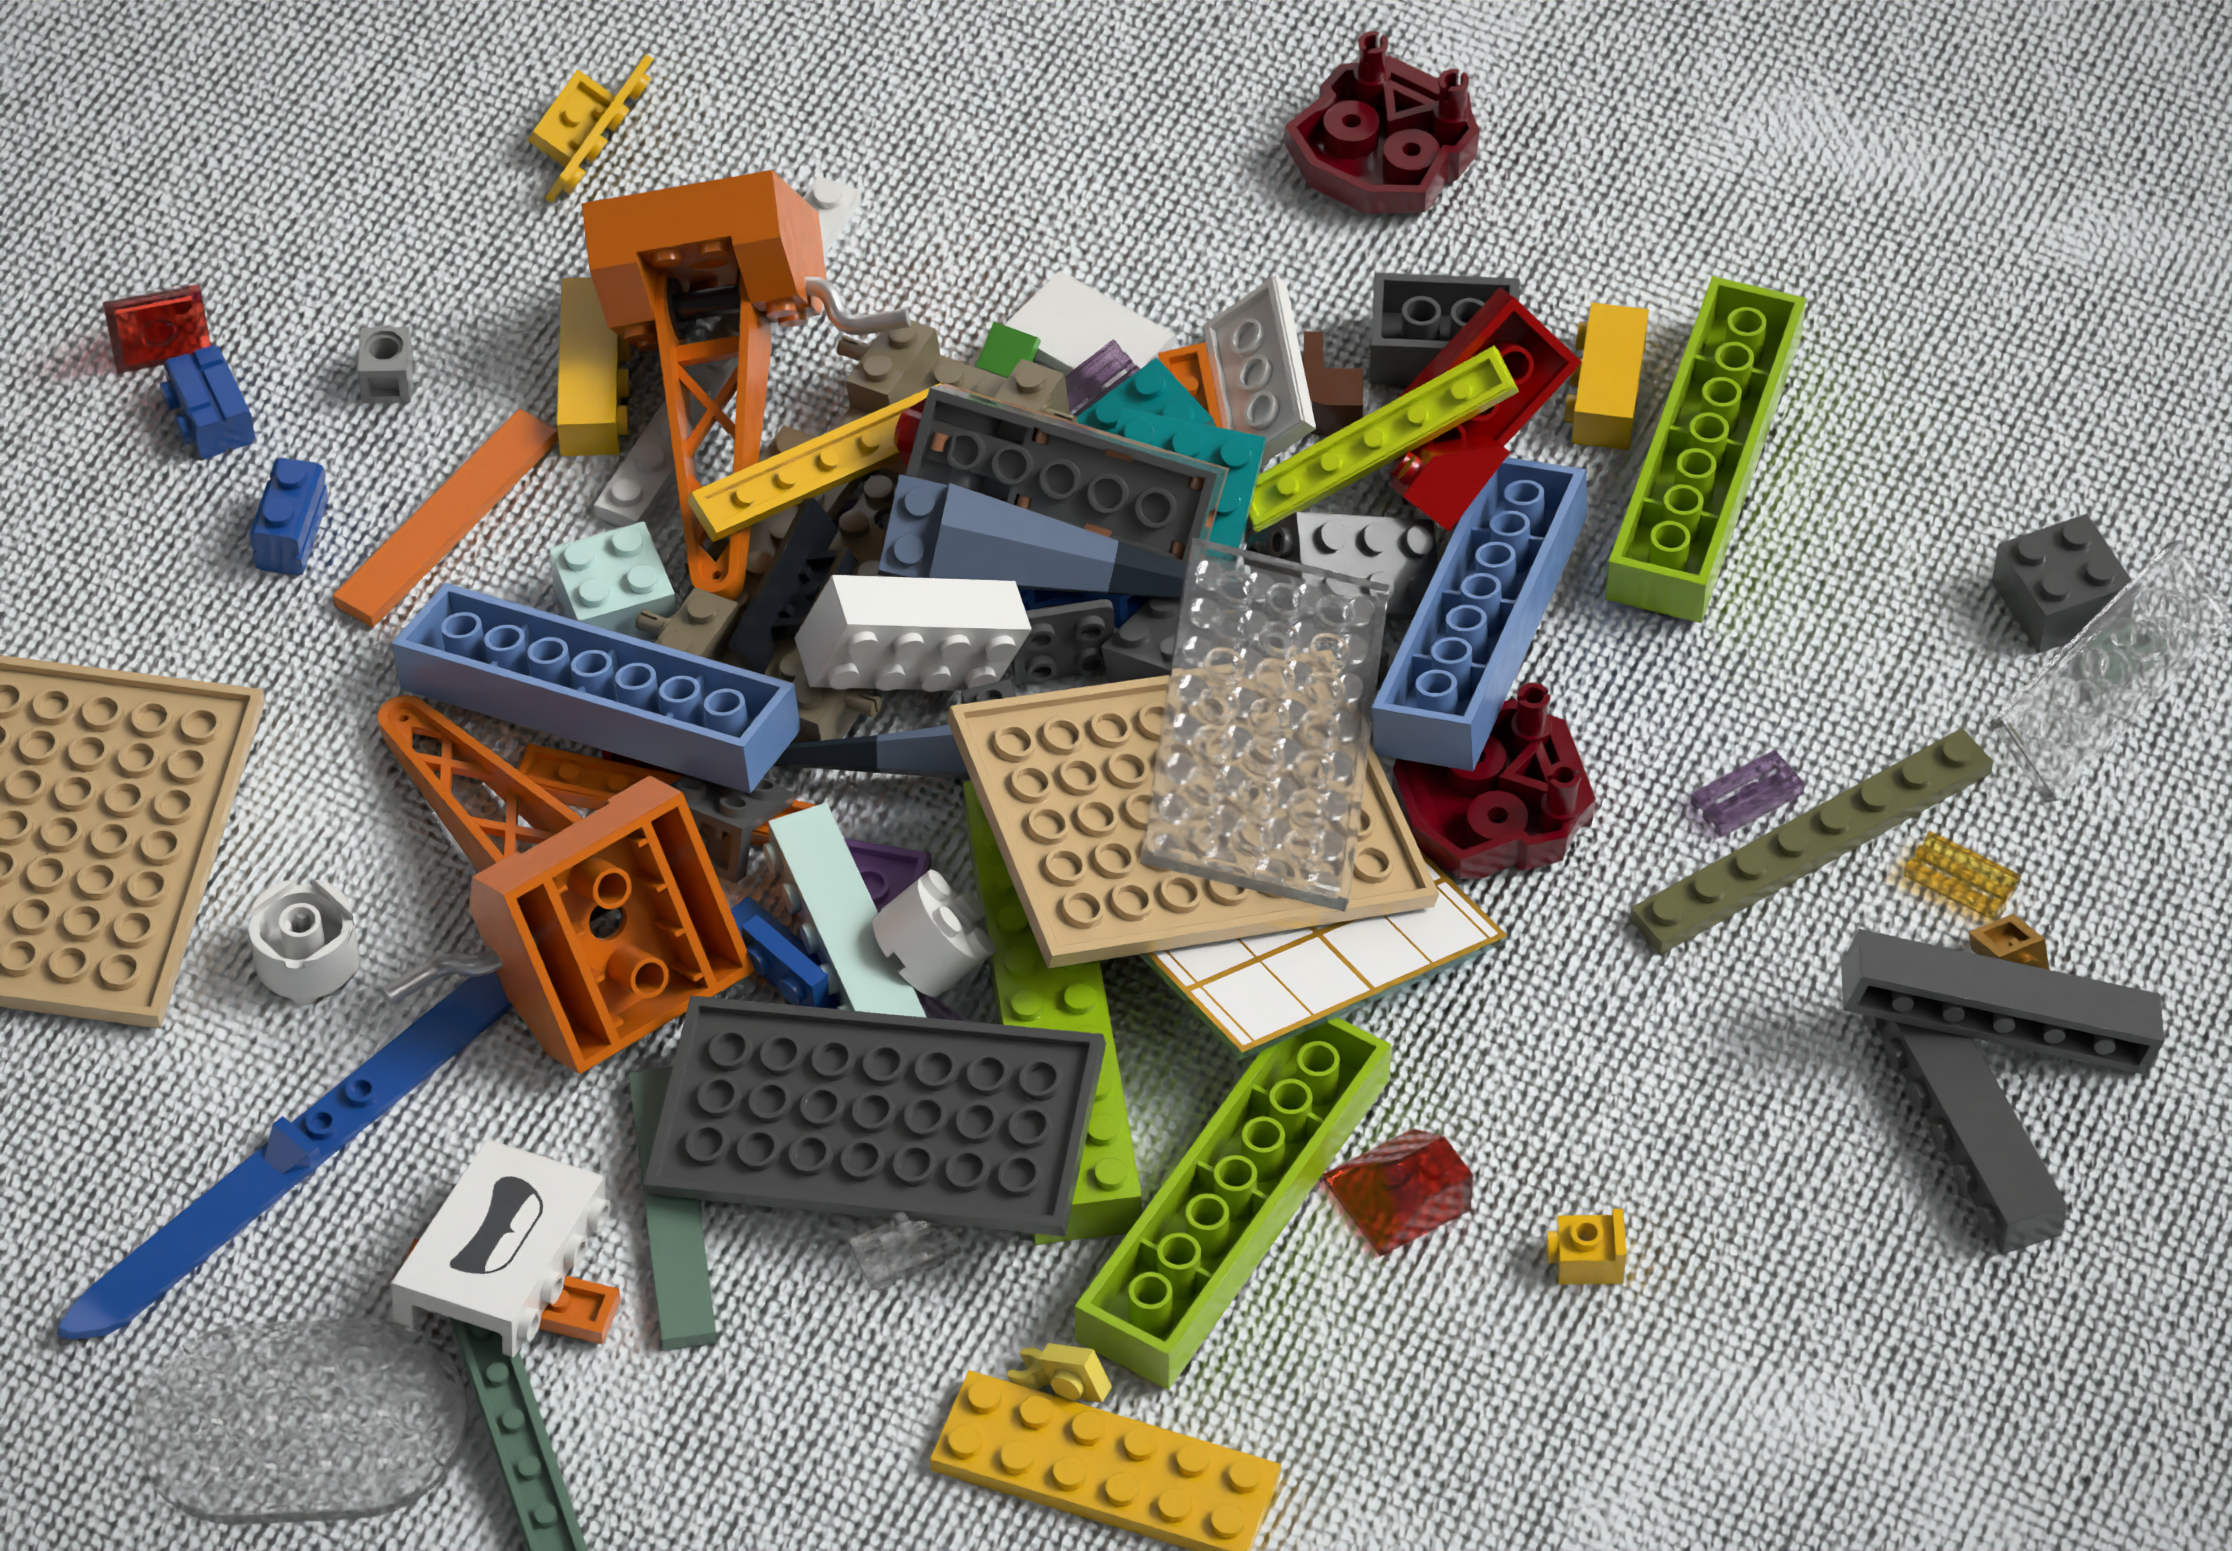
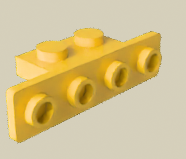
(577, 119)

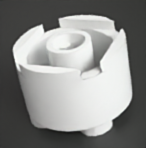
(933, 934)
(303, 939)

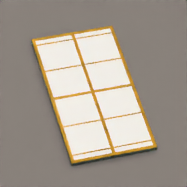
(1296, 979)

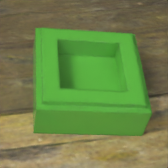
(1005, 349)

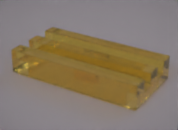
(1966, 870)

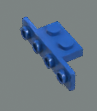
(782, 957)

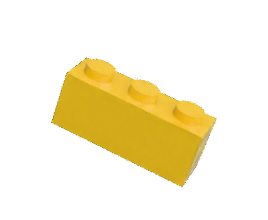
(1607, 376)

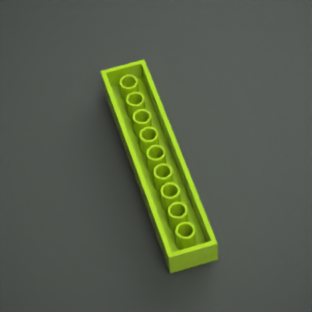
(1066, 999)

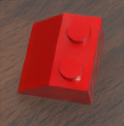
(1447, 475)

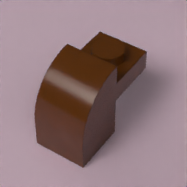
(1333, 392)

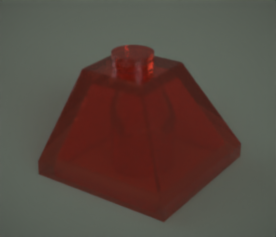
(156, 326)
(1403, 1188)

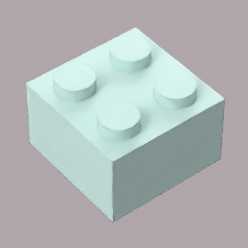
(612, 579)

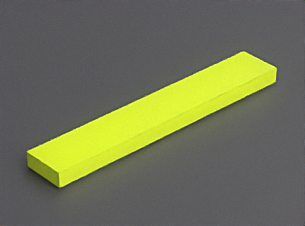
(1381, 437)

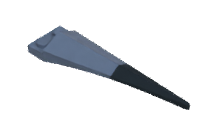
(971, 536)
(912, 752)

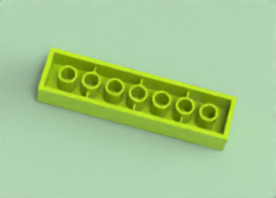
(1705, 450)
(1230, 1199)

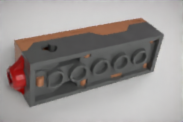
(1061, 469)

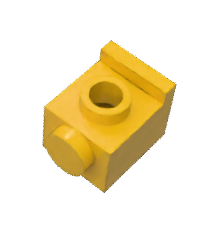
(1588, 1248)

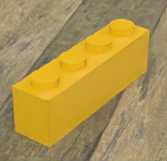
(590, 375)

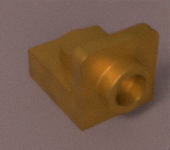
(2010, 941)

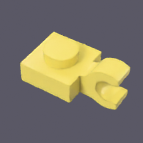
(1068, 1369)

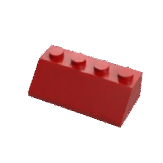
(1530, 352)

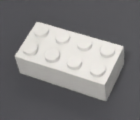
(911, 633)

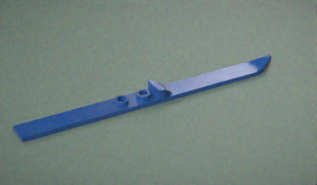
(286, 1159)

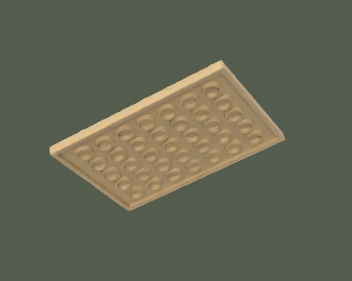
(1069, 808)
(109, 830)

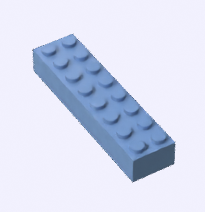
(1479, 615)
(597, 687)

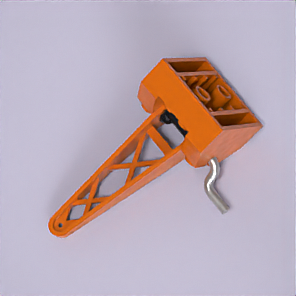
(701, 255)
(536, 907)

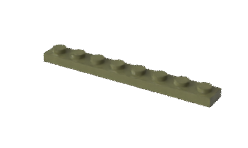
(1810, 841)

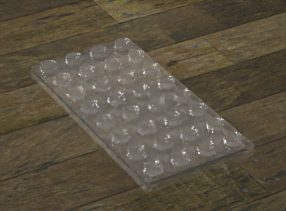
(1266, 725)

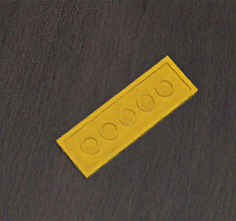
(1104, 1466)

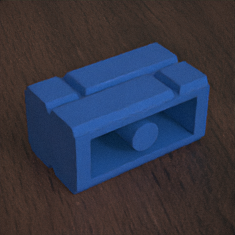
(208, 402)
(289, 516)

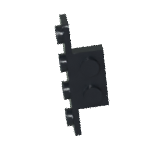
(790, 586)

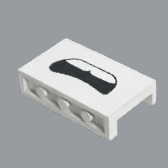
(502, 1243)

